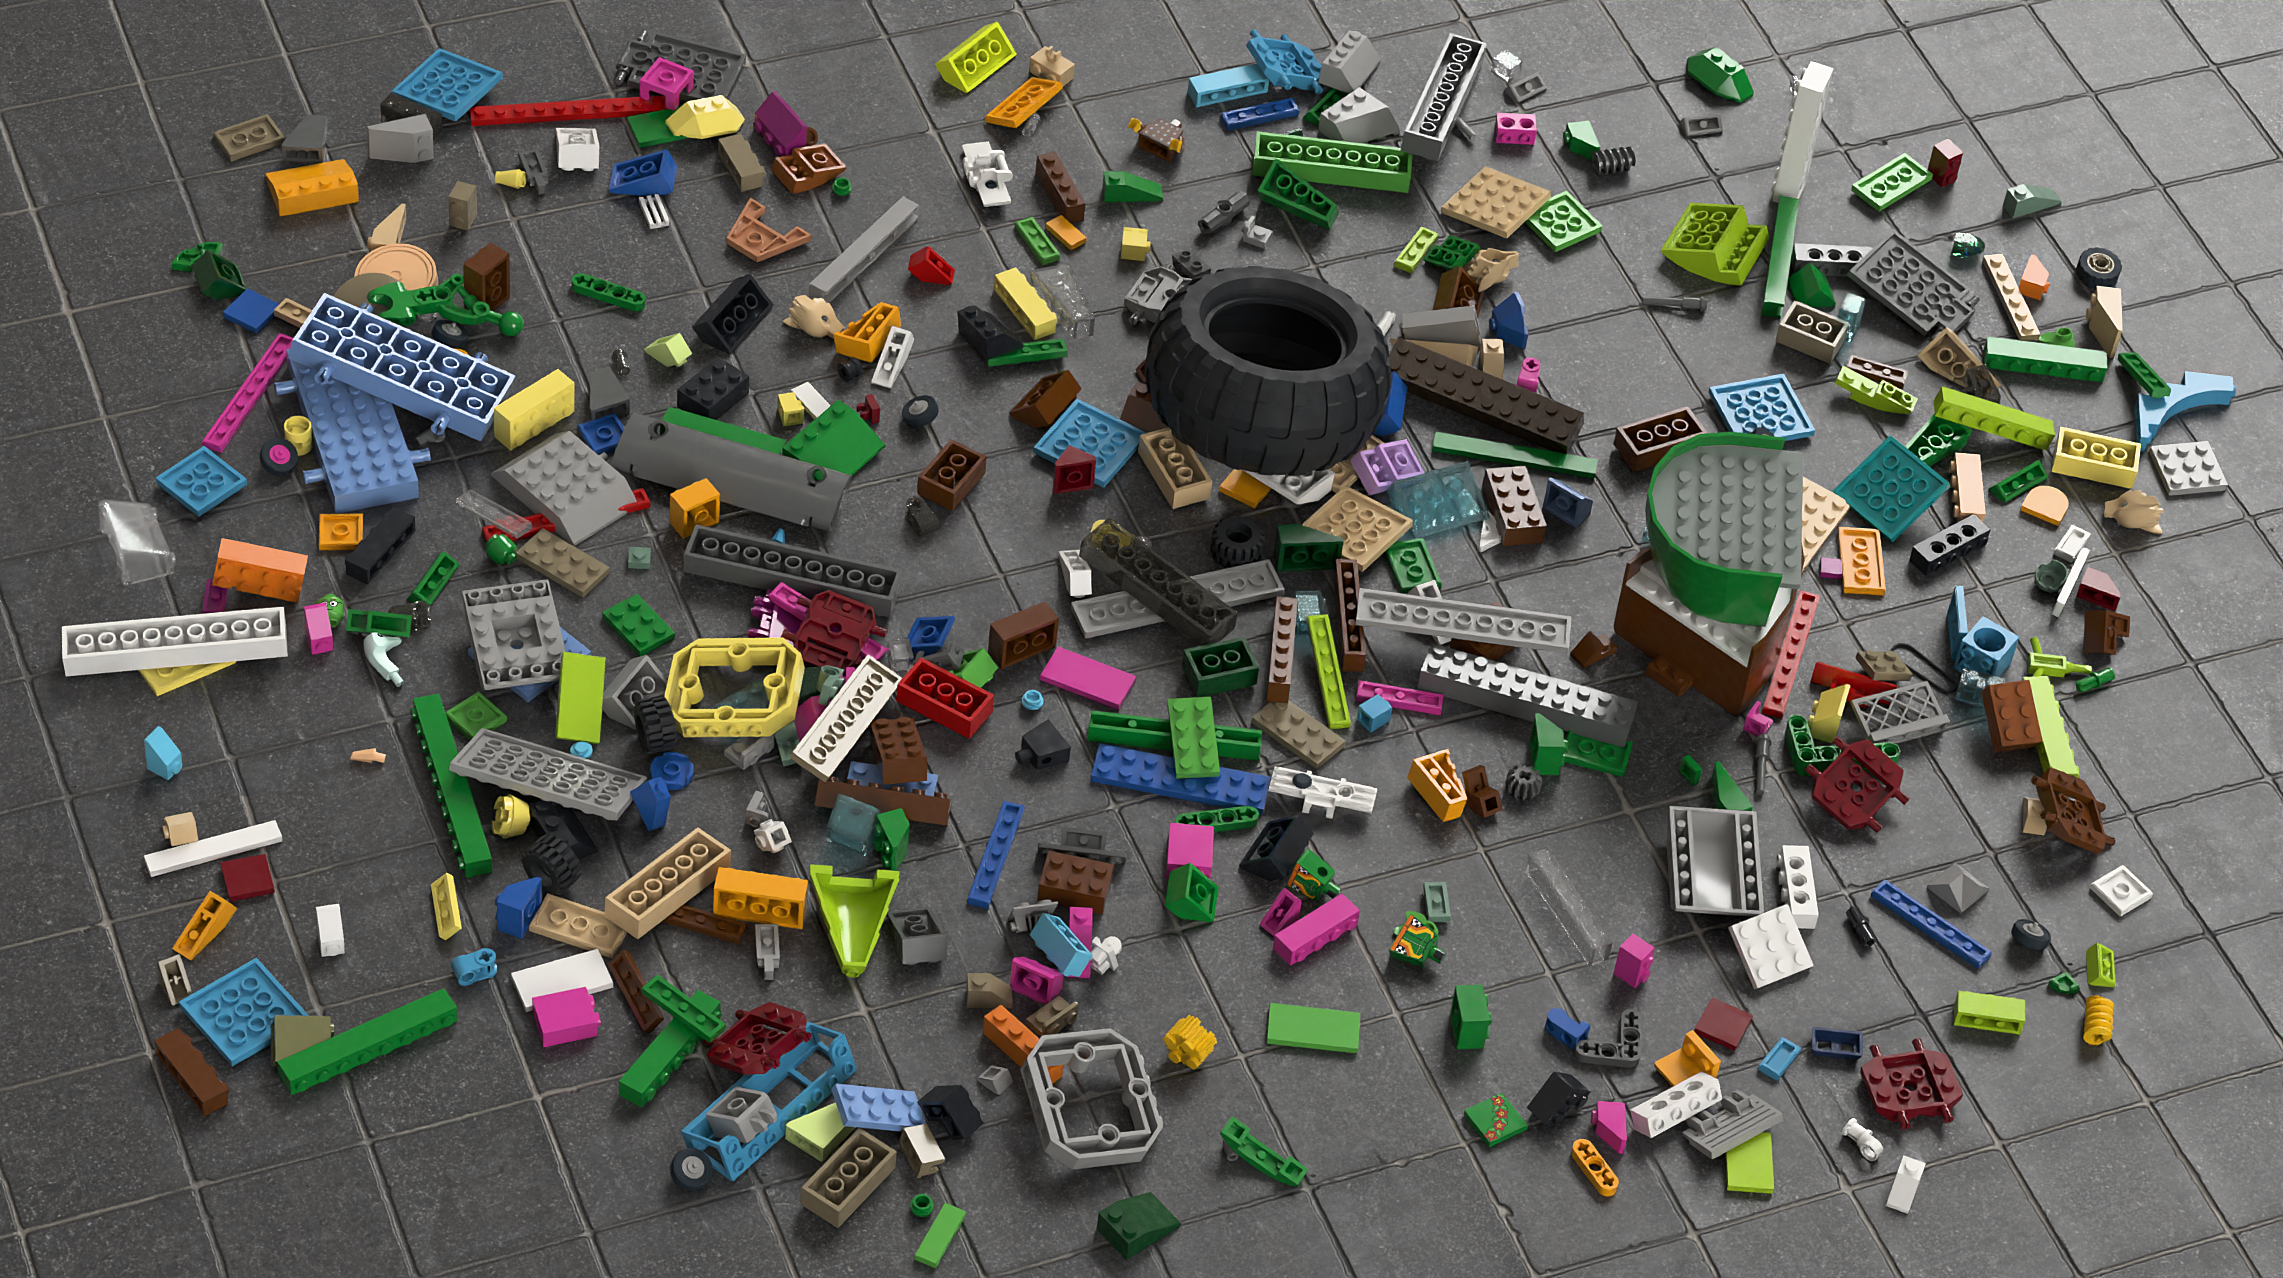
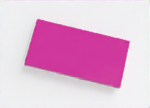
(1088, 678)

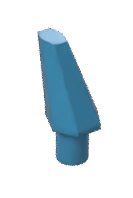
(779, 536)

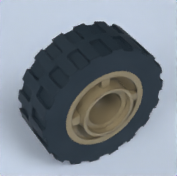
(2098, 267)

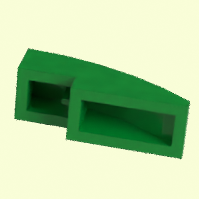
(378, 622)

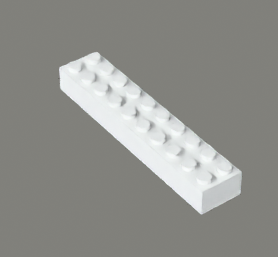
(174, 641)

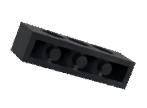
(1950, 545)

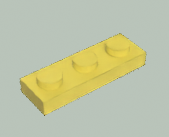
(446, 906)

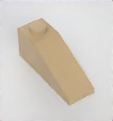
(389, 230)

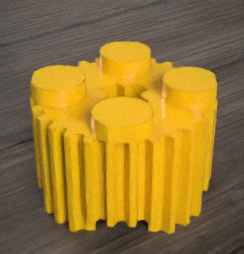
(1189, 1042)

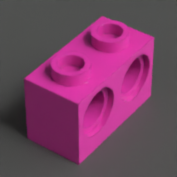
(1515, 128)

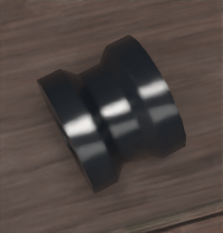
(849, 369)

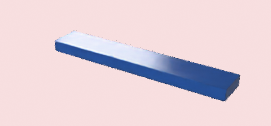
(995, 854)
(1931, 924)

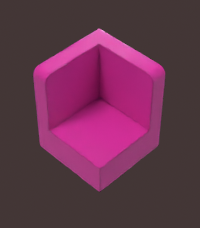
(1756, 722)

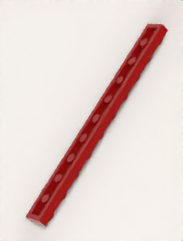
(565, 110)

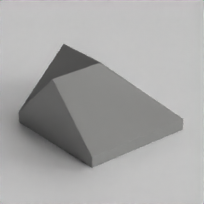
(1958, 888)

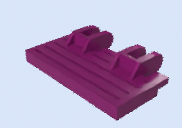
(773, 619)

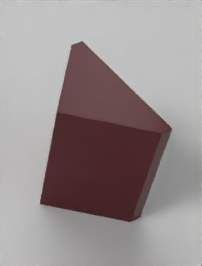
(1074, 471)

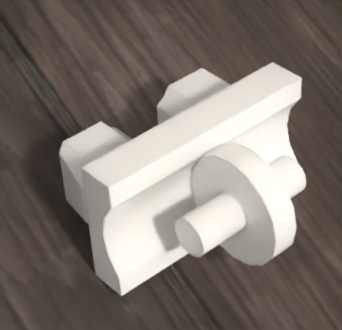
(1105, 953)

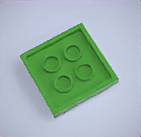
(1563, 222)

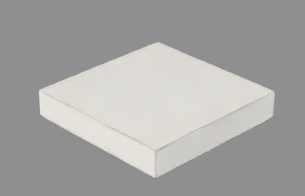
(2121, 890)

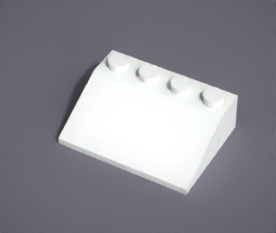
(1299, 488)

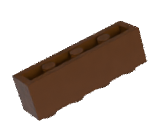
(1060, 187)
(191, 1071)

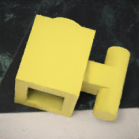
(1135, 244)

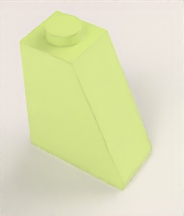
(818, 1132)

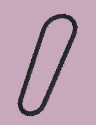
(1931, 663)

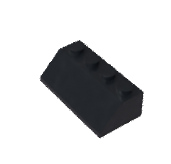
(733, 314)

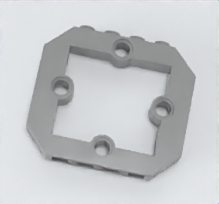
(1091, 1150)

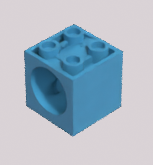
(1987, 649)

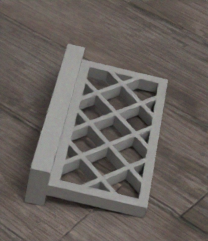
(1908, 730)

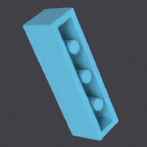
(1227, 85)

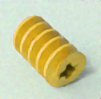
(2098, 1020)

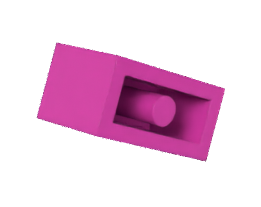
(1634, 961)

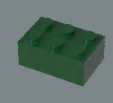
(1220, 667)

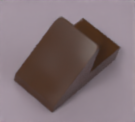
(1592, 649)

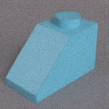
(162, 754)

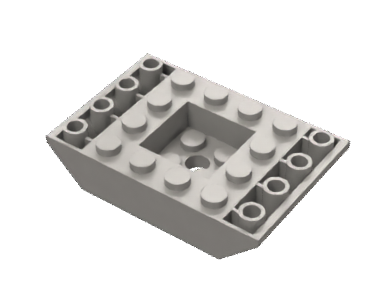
(511, 617)

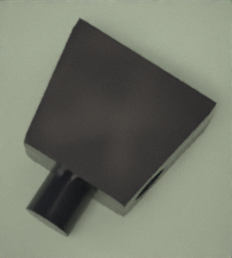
(1043, 747)

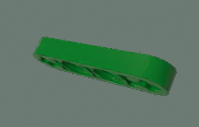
(585, 285)
(1216, 816)

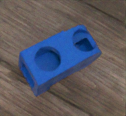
(1565, 1028)

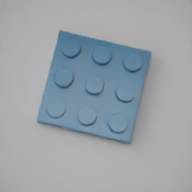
(201, 481)

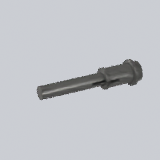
(1686, 302)
(1762, 744)

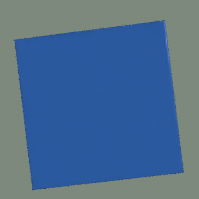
(251, 310)
(602, 433)

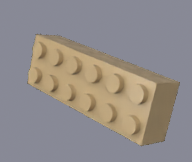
(667, 883)

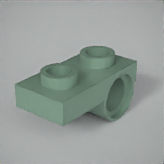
(829, 683)
(787, 741)

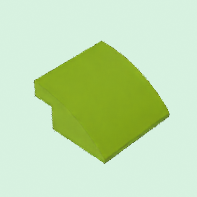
(1716, 242)

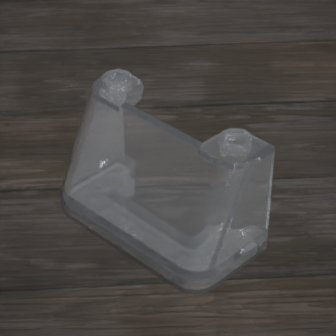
(135, 540)

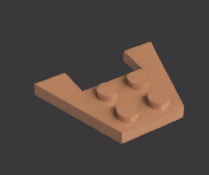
(759, 240)

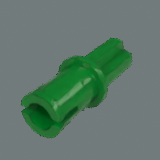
(2095, 680)

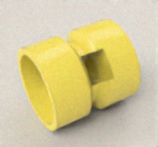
(299, 433)

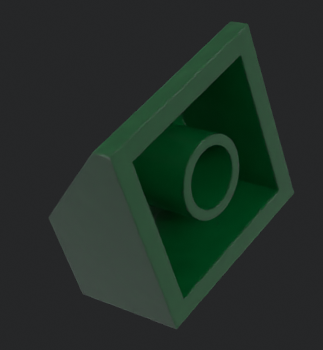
(218, 276)

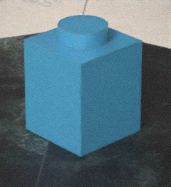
(1374, 713)

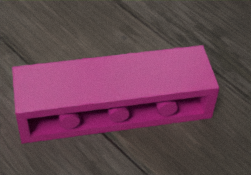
(1316, 929)

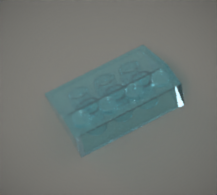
(1439, 500)

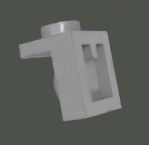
(1255, 234)
(755, 811)

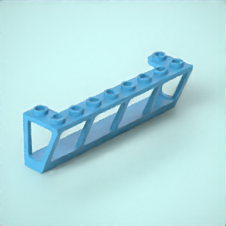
(739, 1158)

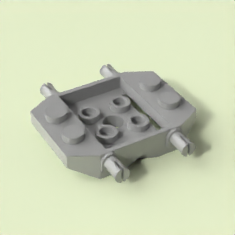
(1152, 292)

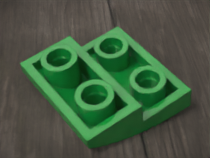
(1452, 253)

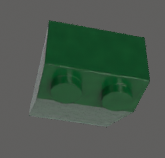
(1305, 549)
(1135, 1223)

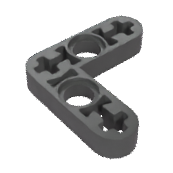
(1620, 1050)

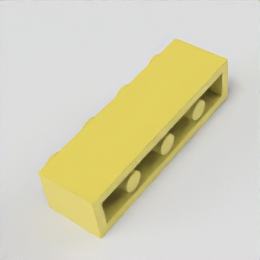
(1025, 303)

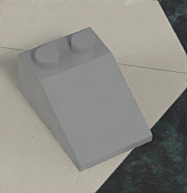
(402, 140)

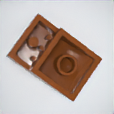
(807, 167)

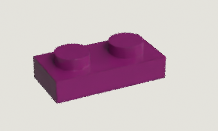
(214, 598)

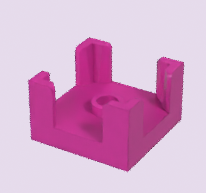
(667, 79)

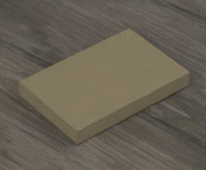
(249, 137)

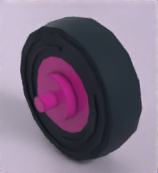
(278, 456)

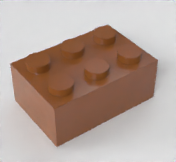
(2011, 716)

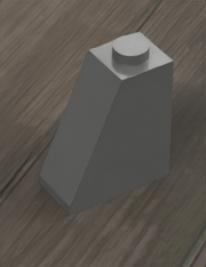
(306, 140)
(607, 395)

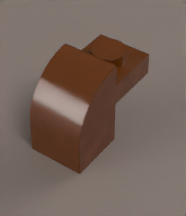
(1480, 797)

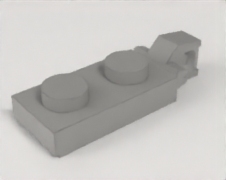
(767, 948)

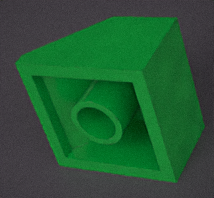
(1547, 746)
(1191, 894)

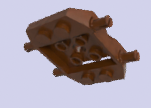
(2069, 819)

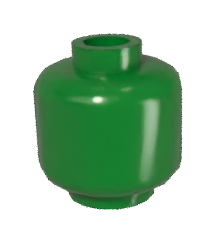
(501, 549)

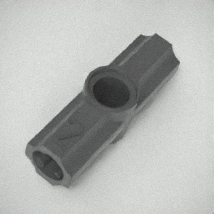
(1224, 212)

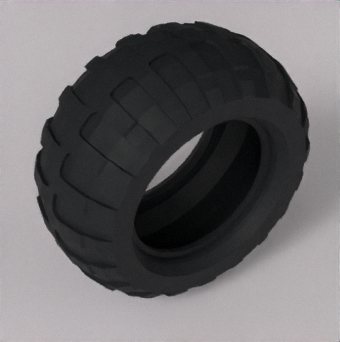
(1268, 370)

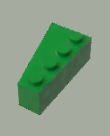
(1292, 194)
(1938, 440)

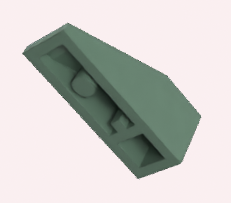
(2029, 199)

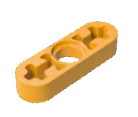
(1595, 1177)

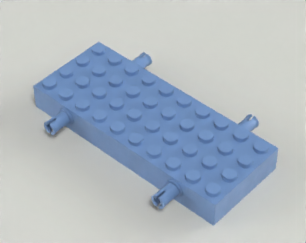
(401, 367)
(354, 442)

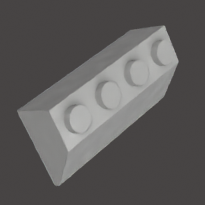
(1349, 63)

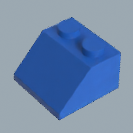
(518, 906)

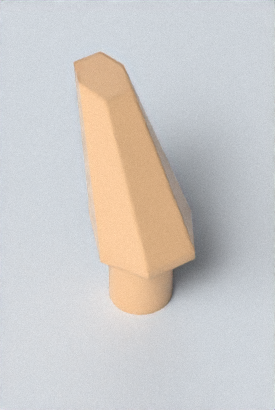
(368, 756)

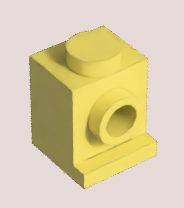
(790, 409)

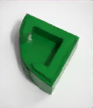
(2064, 984)

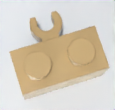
(1051, 66)

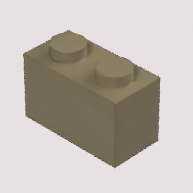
(462, 205)

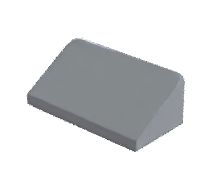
(1526, 87)
(1702, 124)

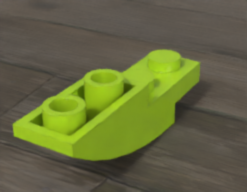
(1879, 396)

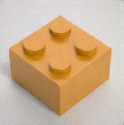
(693, 506)

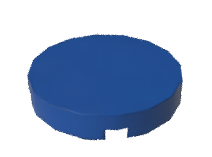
(674, 769)

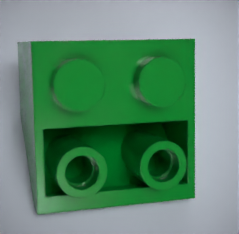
(891, 838)

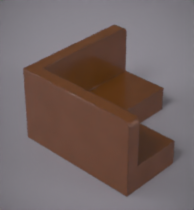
(2102, 629)

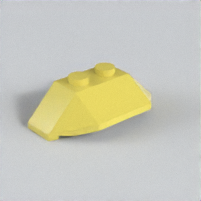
(706, 118)

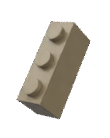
(741, 162)

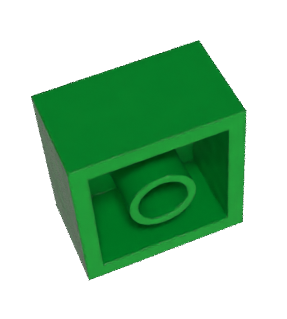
(1470, 1016)

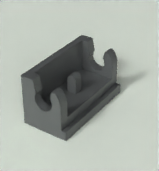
(947, 660)

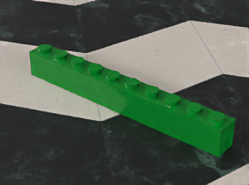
(452, 789)

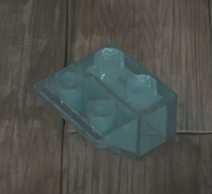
(852, 825)

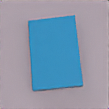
(1956, 621)

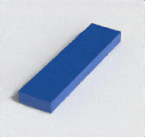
(1259, 114)

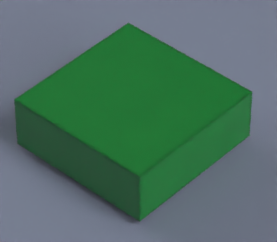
(1690, 770)

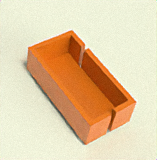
(260, 570)

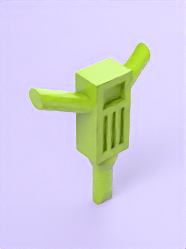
(2051, 665)

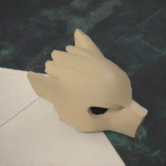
(1486, 272)
(807, 316)
(2140, 511)

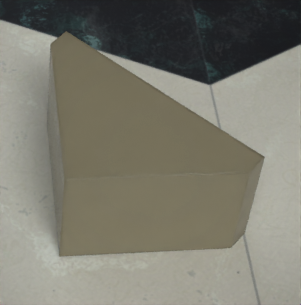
(173, 979)

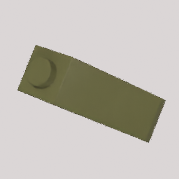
(296, 1034)

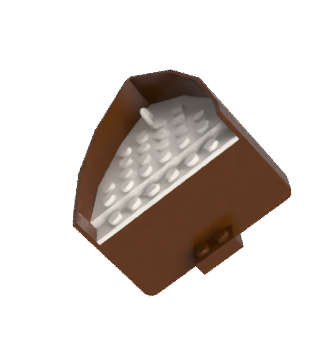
(1688, 650)

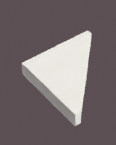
(1489, 534)

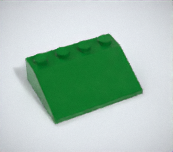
(835, 441)

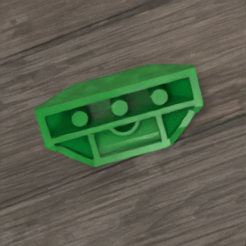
(1720, 74)

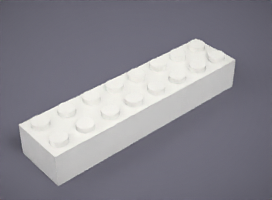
(1802, 131)

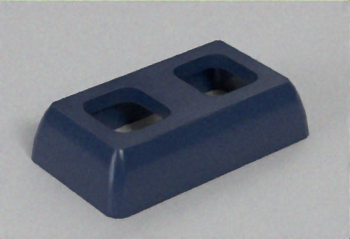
(1835, 1038)

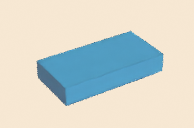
(1779, 1058)

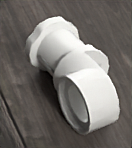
(1863, 1139)

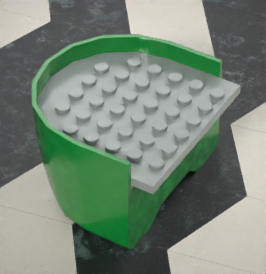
(1727, 524)

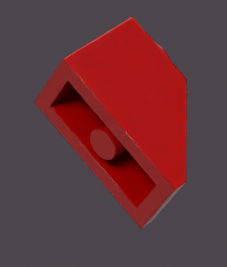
(930, 267)

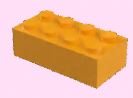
(760, 897)

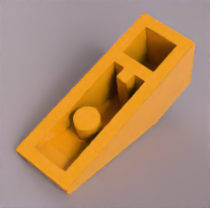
(205, 925)

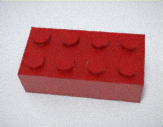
(945, 698)

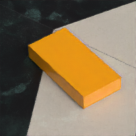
(1066, 232)

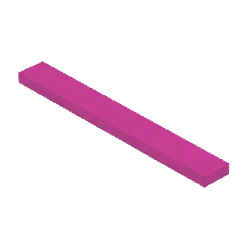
(248, 394)

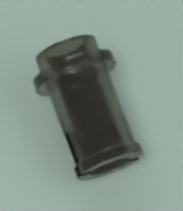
(620, 359)

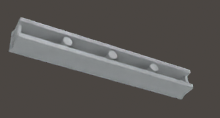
(864, 250)

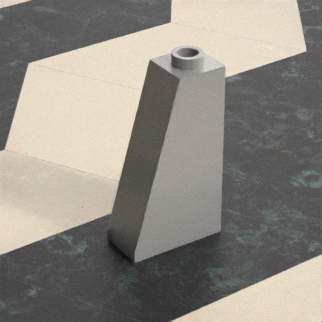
(1443, 325)

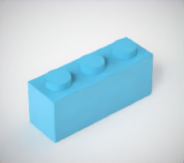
(1060, 945)

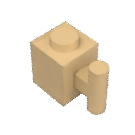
(180, 829)

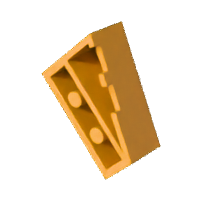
(868, 335)
(1438, 784)

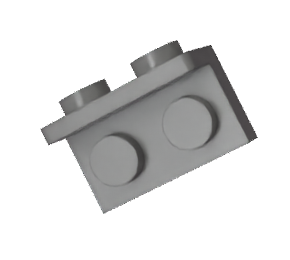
(748, 750)

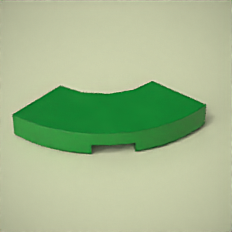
(187, 258)

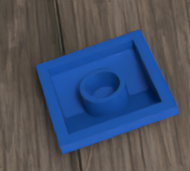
(929, 633)

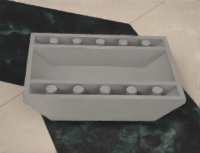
(567, 486)
(1714, 861)

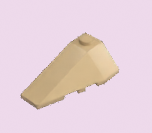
(1460, 352)
(1950, 357)

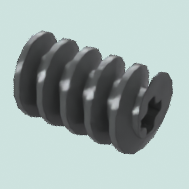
(1612, 159)

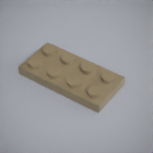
(562, 562)
(1299, 732)

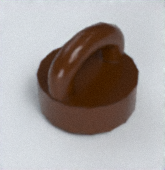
(811, 136)

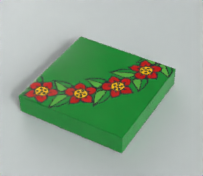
(1495, 1119)

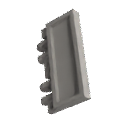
(1741, 1121)

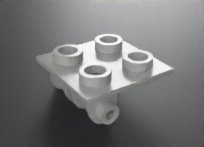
(1024, 912)

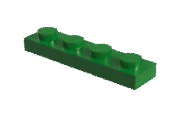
(1032, 352)
(2144, 374)
(683, 1008)

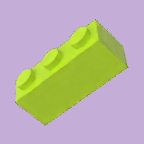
(1989, 1012)

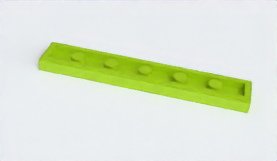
(1328, 671)

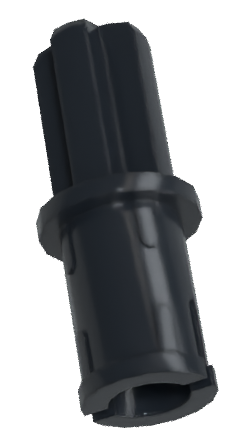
(1860, 927)

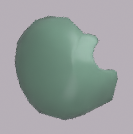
(2051, 576)

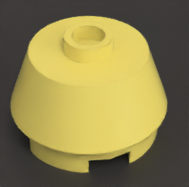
(511, 816)

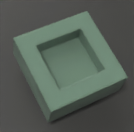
(639, 557)

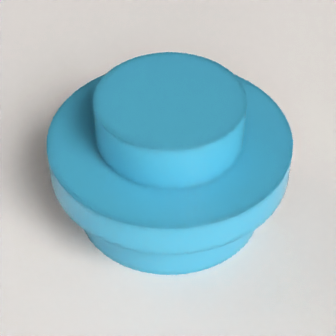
(1032, 700)
(581, 749)

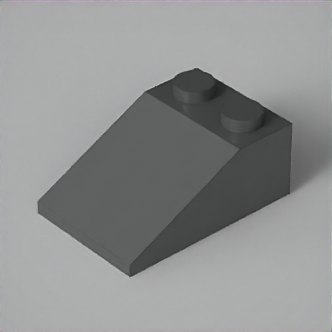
(917, 936)

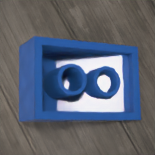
(644, 175)

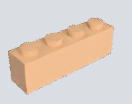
(1967, 486)

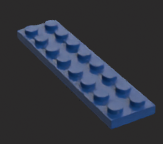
(1157, 775)

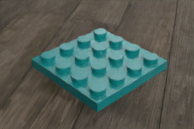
(1891, 488)

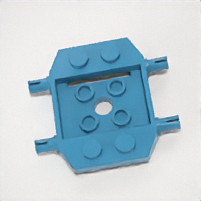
(1278, 63)

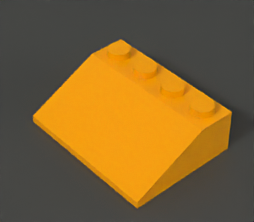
(313, 187)

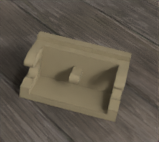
(921, 1150)

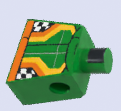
(1313, 877)
(1416, 944)

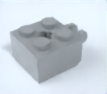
(742, 1114)

